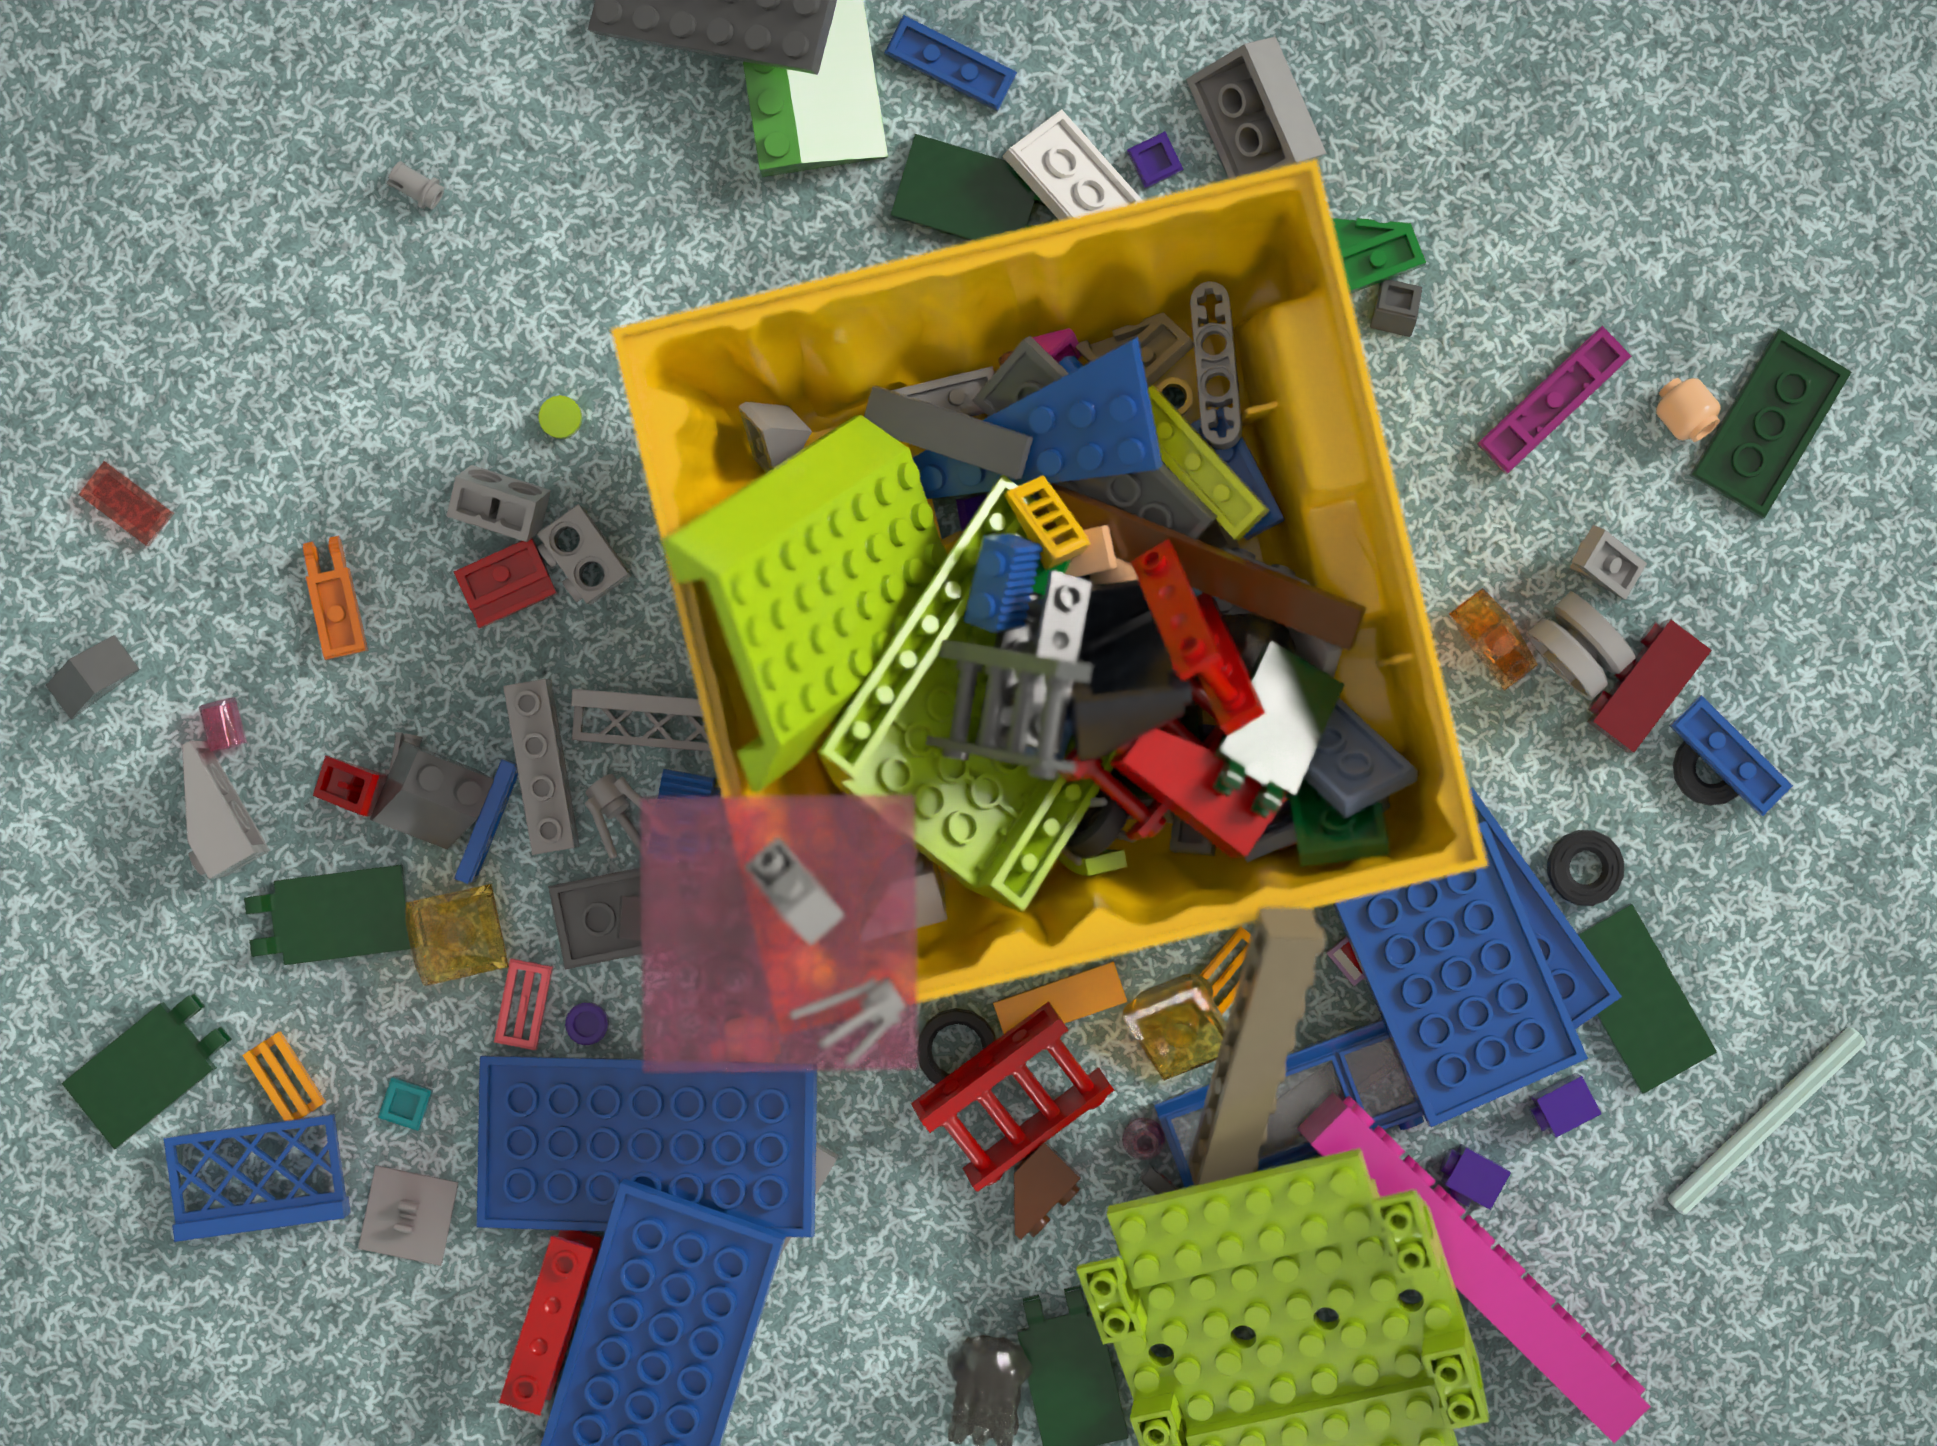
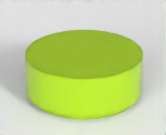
(560, 417)

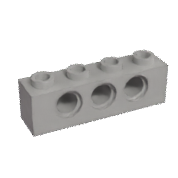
(541, 766)

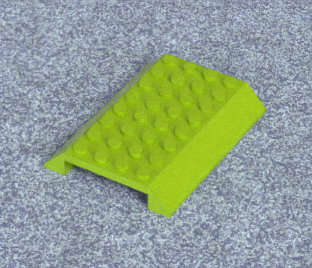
(812, 581)
(975, 815)

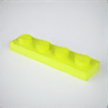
(1203, 469)

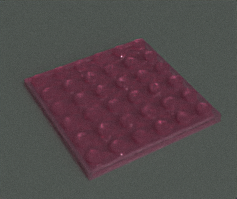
(729, 966)

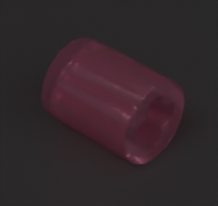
(222, 724)

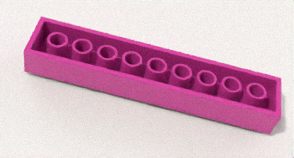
(1490, 1276)

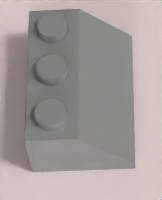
(1255, 110)

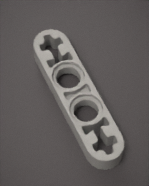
(1216, 365)

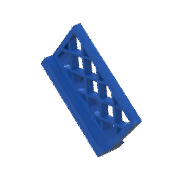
(260, 1214)

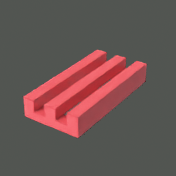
(530, 968)

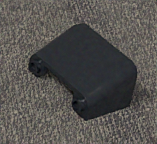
(1130, 676)

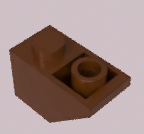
(1039, 1185)

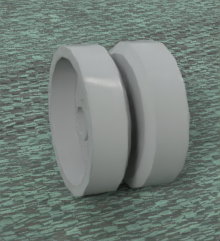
(1580, 645)

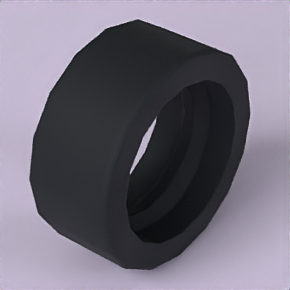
(936, 1024)

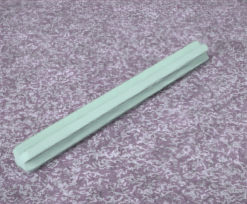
(1766, 1120)

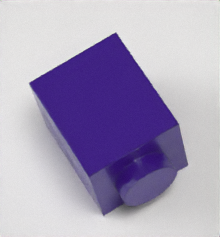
(1564, 1106)

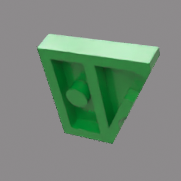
(1376, 251)

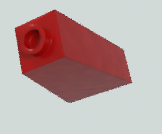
(1183, 779)

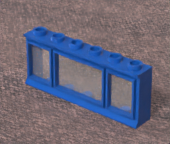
(1350, 1064)

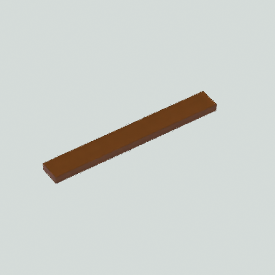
(1223, 573)

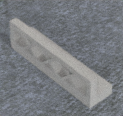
(640, 703)

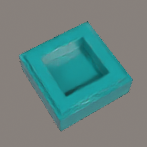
(405, 1103)

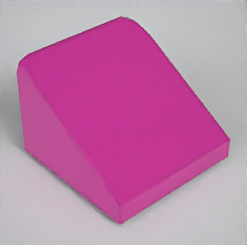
(1059, 344)

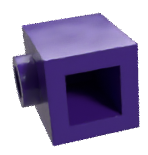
(1473, 1177)

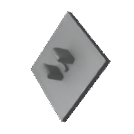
(408, 1215)

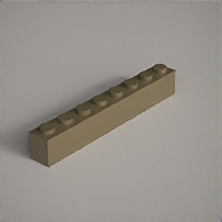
(1256, 1043)

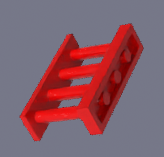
(1198, 638)
(1148, 819)
(991, 1065)
(550, 1320)

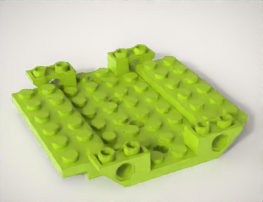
(1267, 1258)

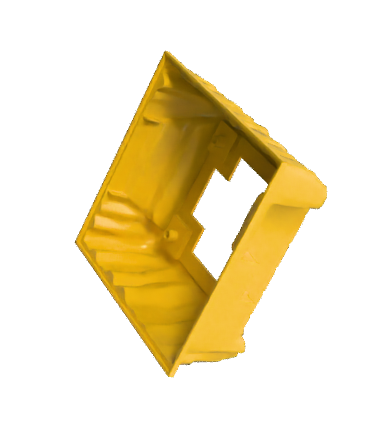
(1303, 419)

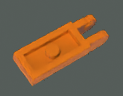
(334, 603)

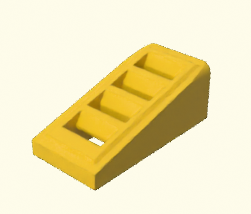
(1075, 538)

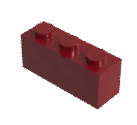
(1647, 685)

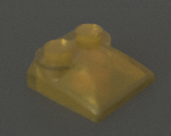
(455, 935)
(1177, 1024)

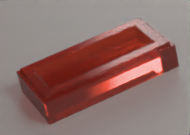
(126, 503)

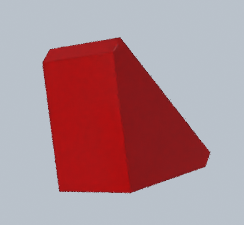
(349, 786)

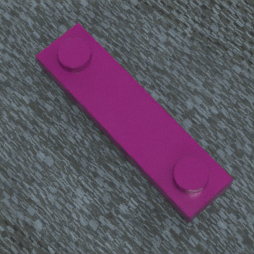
(1554, 400)

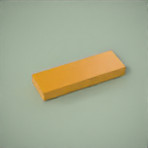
(1070, 997)

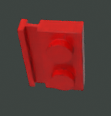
(505, 582)

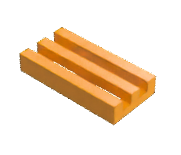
(1230, 970)
(298, 1069)

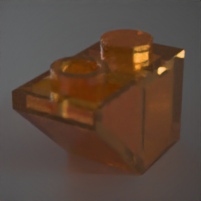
(1493, 638)

